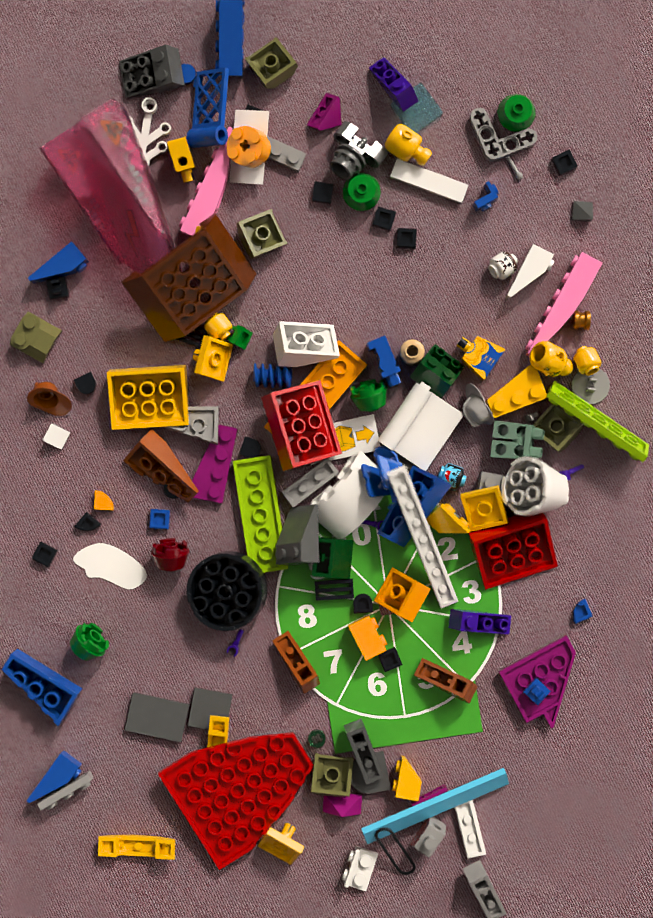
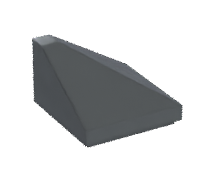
(582, 211)

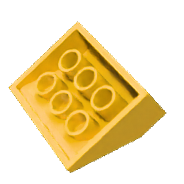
(148, 397)

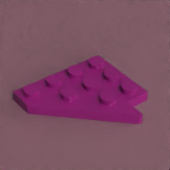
(552, 668)

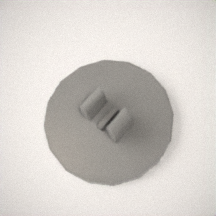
(592, 387)

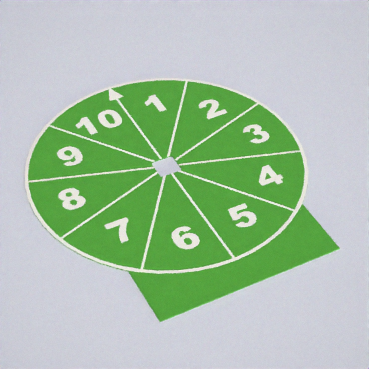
(394, 702)

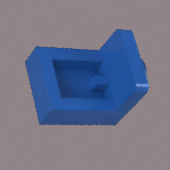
(486, 202)

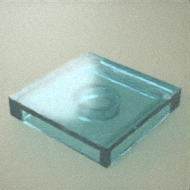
(420, 113)

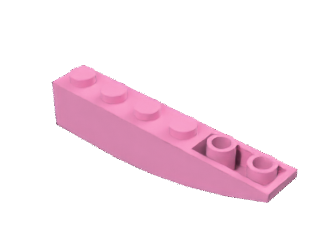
(209, 191)
(567, 298)

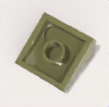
(272, 64)
(260, 234)
(35, 337)
(558, 427)
(332, 775)

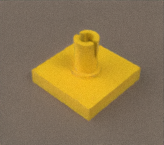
(213, 358)
(484, 508)
(281, 844)

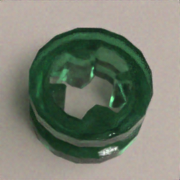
(319, 743)

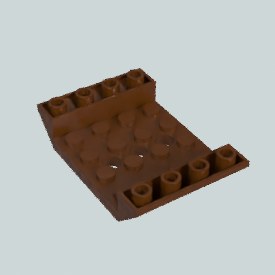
(166, 292)

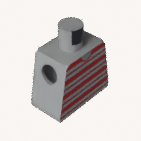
(428, 836)

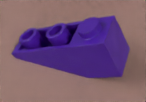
(394, 84)
(479, 621)

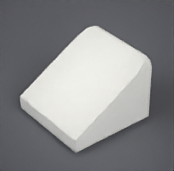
(56, 436)

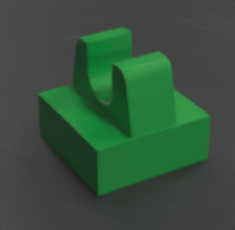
(240, 337)

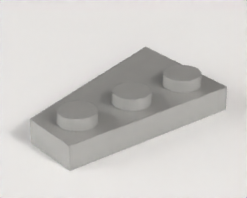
(202, 424)

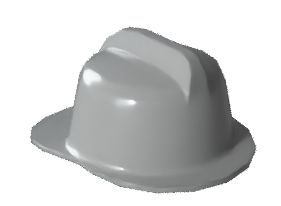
(475, 407)

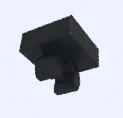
(57, 288)

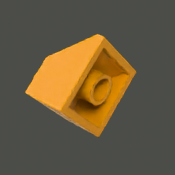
(402, 594)

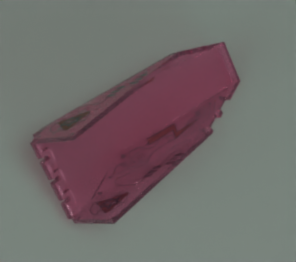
(113, 185)

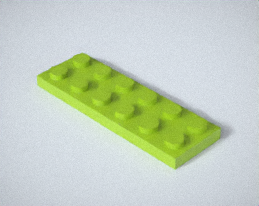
(592, 417)
(259, 510)

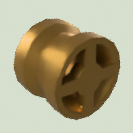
(581, 320)

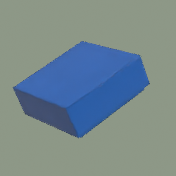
(159, 519)

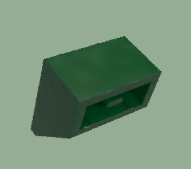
(437, 370)
(334, 558)

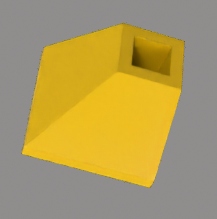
(444, 521)

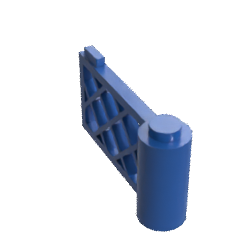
(209, 132)

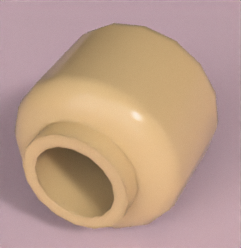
(412, 352)

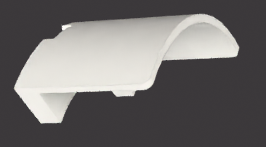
(347, 502)

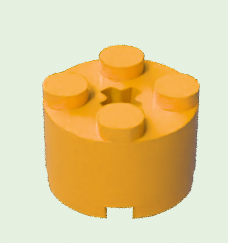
(238, 146)

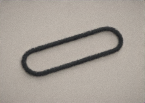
(389, 856)

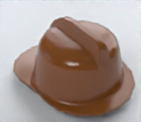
(49, 399)

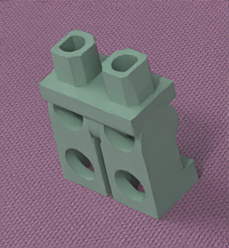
(522, 440)

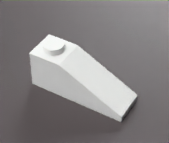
(534, 266)

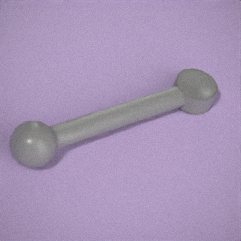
(519, 175)

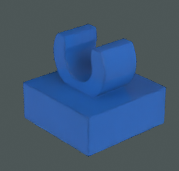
(536, 691)

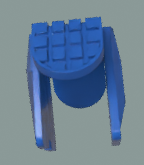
(387, 461)

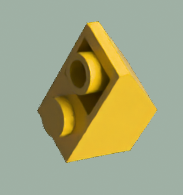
(408, 782)

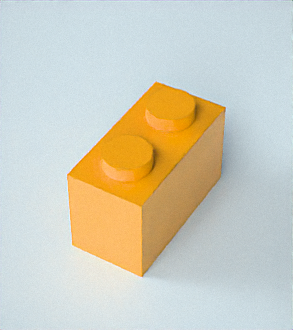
(367, 637)

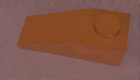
(296, 662)
(446, 680)

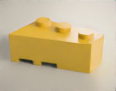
(519, 392)

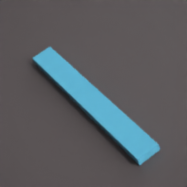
(437, 805)

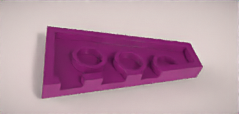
(215, 466)

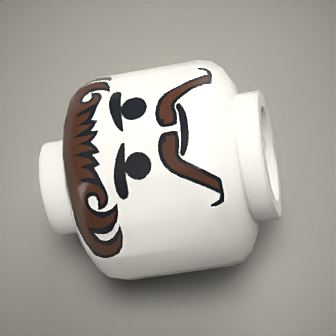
(503, 265)

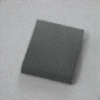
(157, 717)

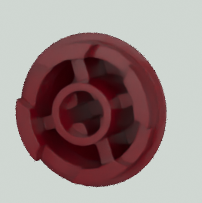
(170, 554)

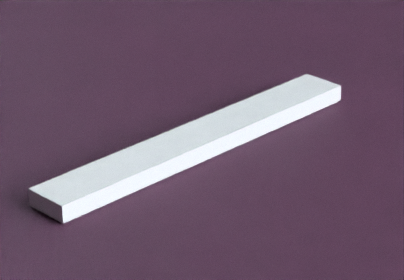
(422, 536)

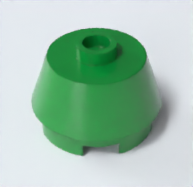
(516, 112)
(361, 192)
(369, 395)
(88, 642)

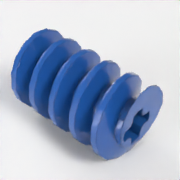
(272, 376)

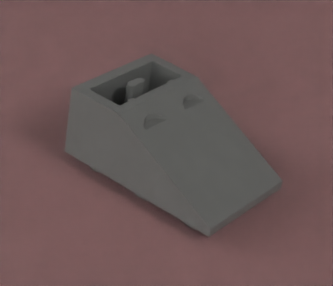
(152, 72)

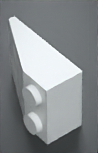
(304, 343)

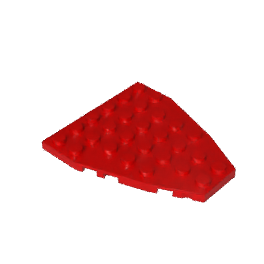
(237, 790)

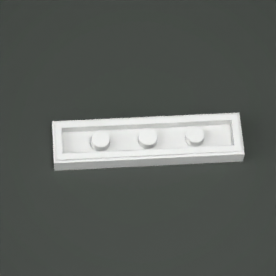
(429, 181)

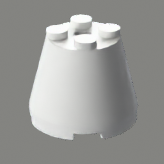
(533, 487)

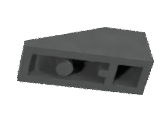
(363, 751)

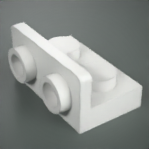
(360, 868)

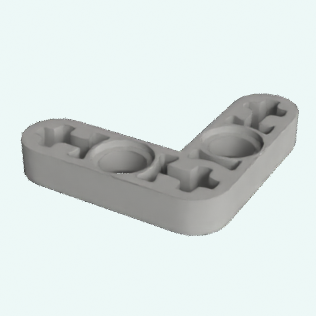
(499, 145)

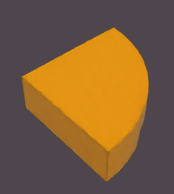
(102, 501)

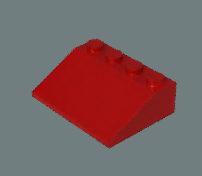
(301, 425)
(513, 549)

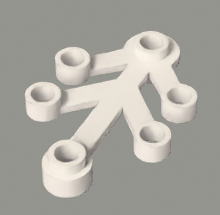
(144, 137)

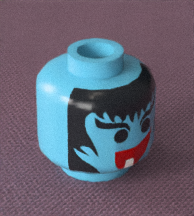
(453, 475)

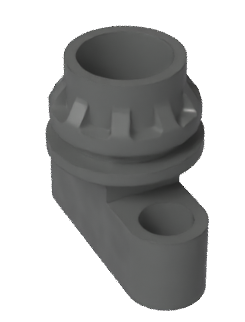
(354, 152)

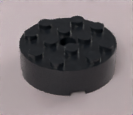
(244, 582)

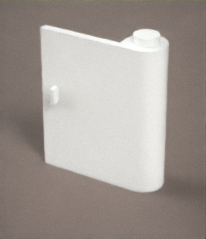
(420, 426)

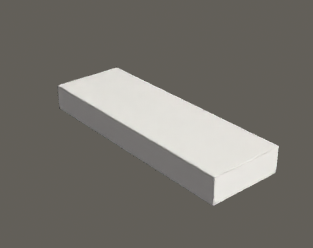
(470, 830)

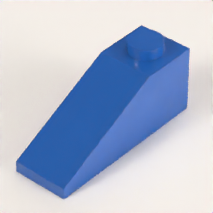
(64, 263)
(59, 774)

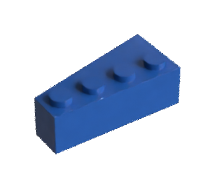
(230, 36)
(429, 491)
(42, 684)

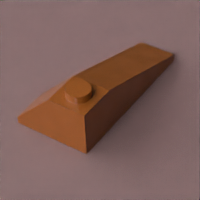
(157, 461)

